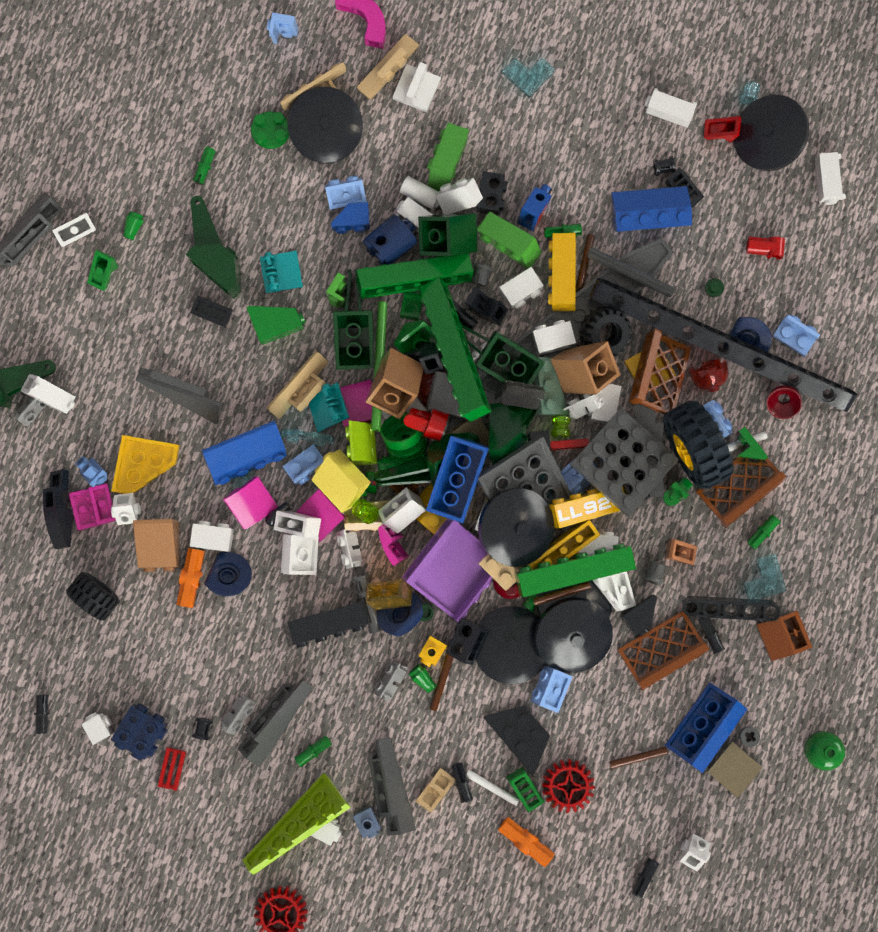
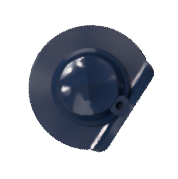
(753, 332)
(228, 574)
(400, 619)

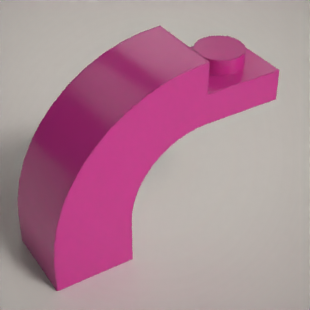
(371, 13)

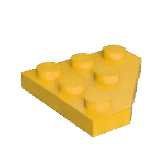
(141, 463)

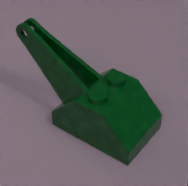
(209, 255)
(353, 334)
(505, 358)
(14, 377)
(508, 429)
(421, 469)

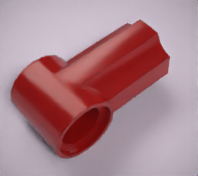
(766, 246)

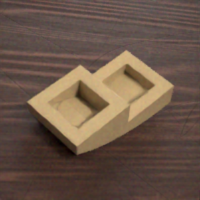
(435, 790)

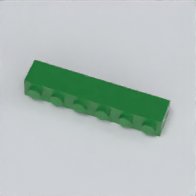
(413, 274)
(575, 570)

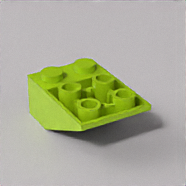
(362, 443)

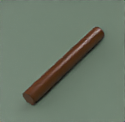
(585, 261)
(561, 593)
(441, 683)
(638, 757)

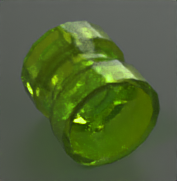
(562, 423)
(365, 511)

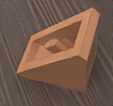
(680, 552)

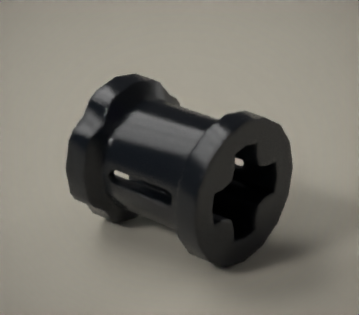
(664, 166)
(202, 728)

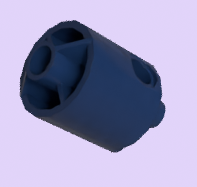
(390, 240)

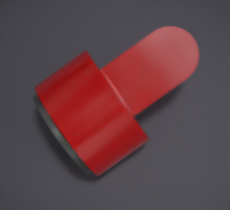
(431, 424)

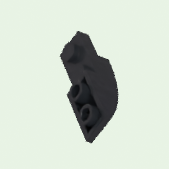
(56, 514)

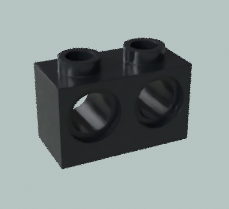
(491, 193)
(470, 643)

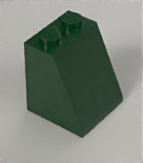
(447, 234)

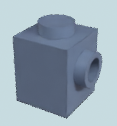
(367, 822)

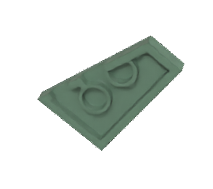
(554, 399)

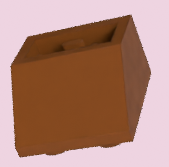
(784, 636)

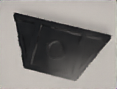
(521, 734)

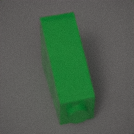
(275, 322)

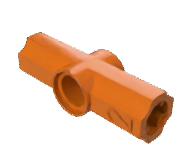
(190, 578)
(526, 841)

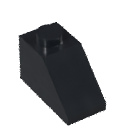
(640, 616)

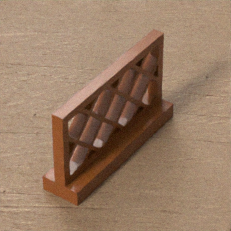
(647, 366)
(750, 499)
(671, 665)

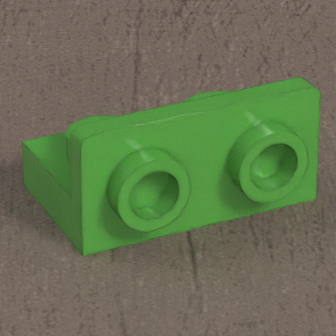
(336, 290)

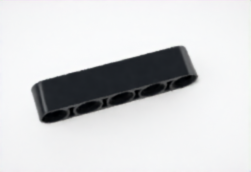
(739, 614)

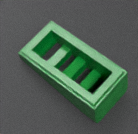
(515, 776)

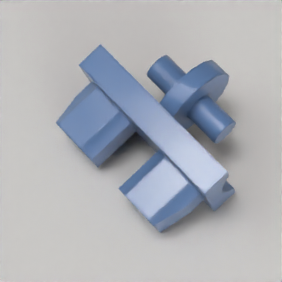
(91, 471)

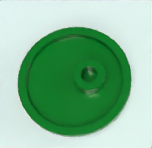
(270, 129)

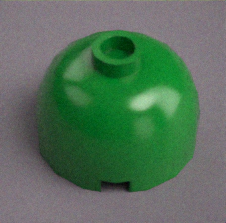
(825, 751)

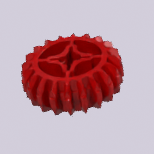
(559, 785)
(286, 921)

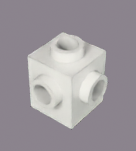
(125, 508)
(698, 849)

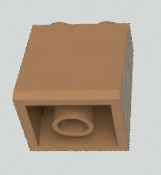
(586, 368)
(395, 383)
(157, 544)

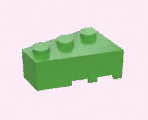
(447, 155)
(509, 240)

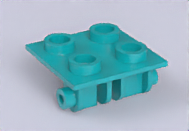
(281, 271)
(328, 407)

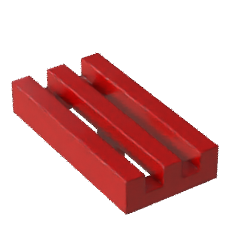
(568, 444)
(167, 785)

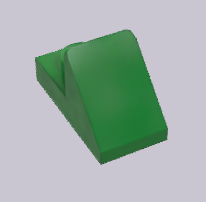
(101, 270)
(754, 450)

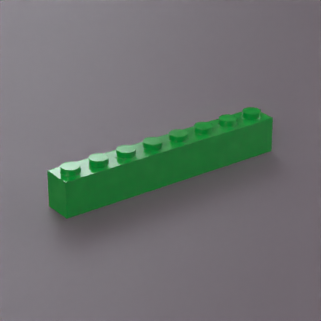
(454, 349)

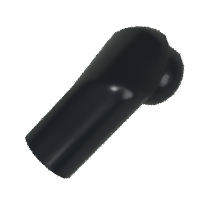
(270, 519)

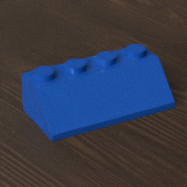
(651, 208)
(244, 453)
(457, 478)
(706, 727)

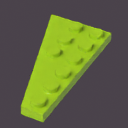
(309, 814)

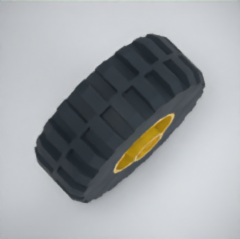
(698, 444)

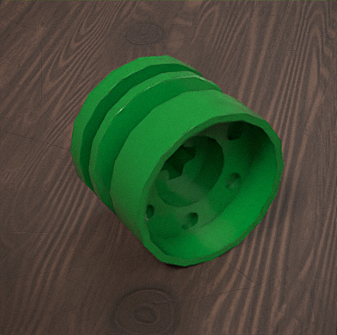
(402, 441)

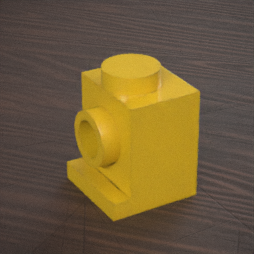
(435, 644)

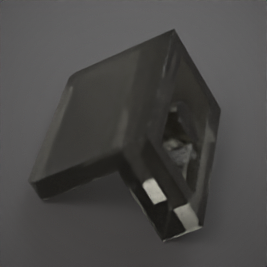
(522, 395)

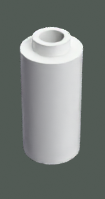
(419, 192)

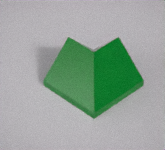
(414, 335)

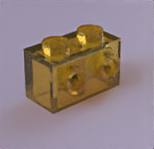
(389, 594)

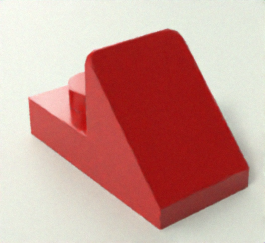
(722, 128)

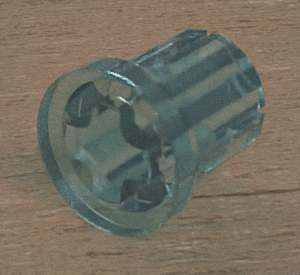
(750, 93)

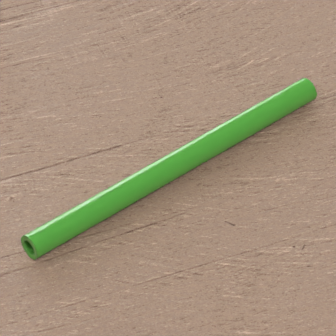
(379, 355)

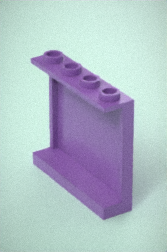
(450, 570)

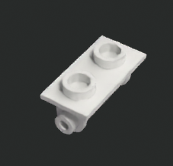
(577, 406)
(346, 540)

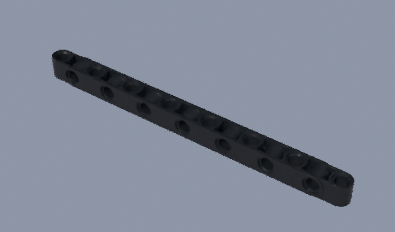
(736, 351)

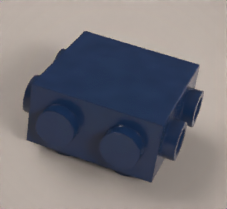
(140, 732)

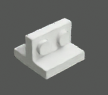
(416, 87)
(299, 555)

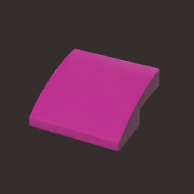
(355, 401)
(250, 502)
(91, 507)
(321, 507)
(391, 546)

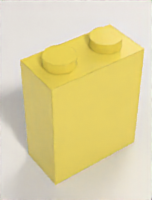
(340, 480)

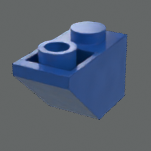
(352, 217)

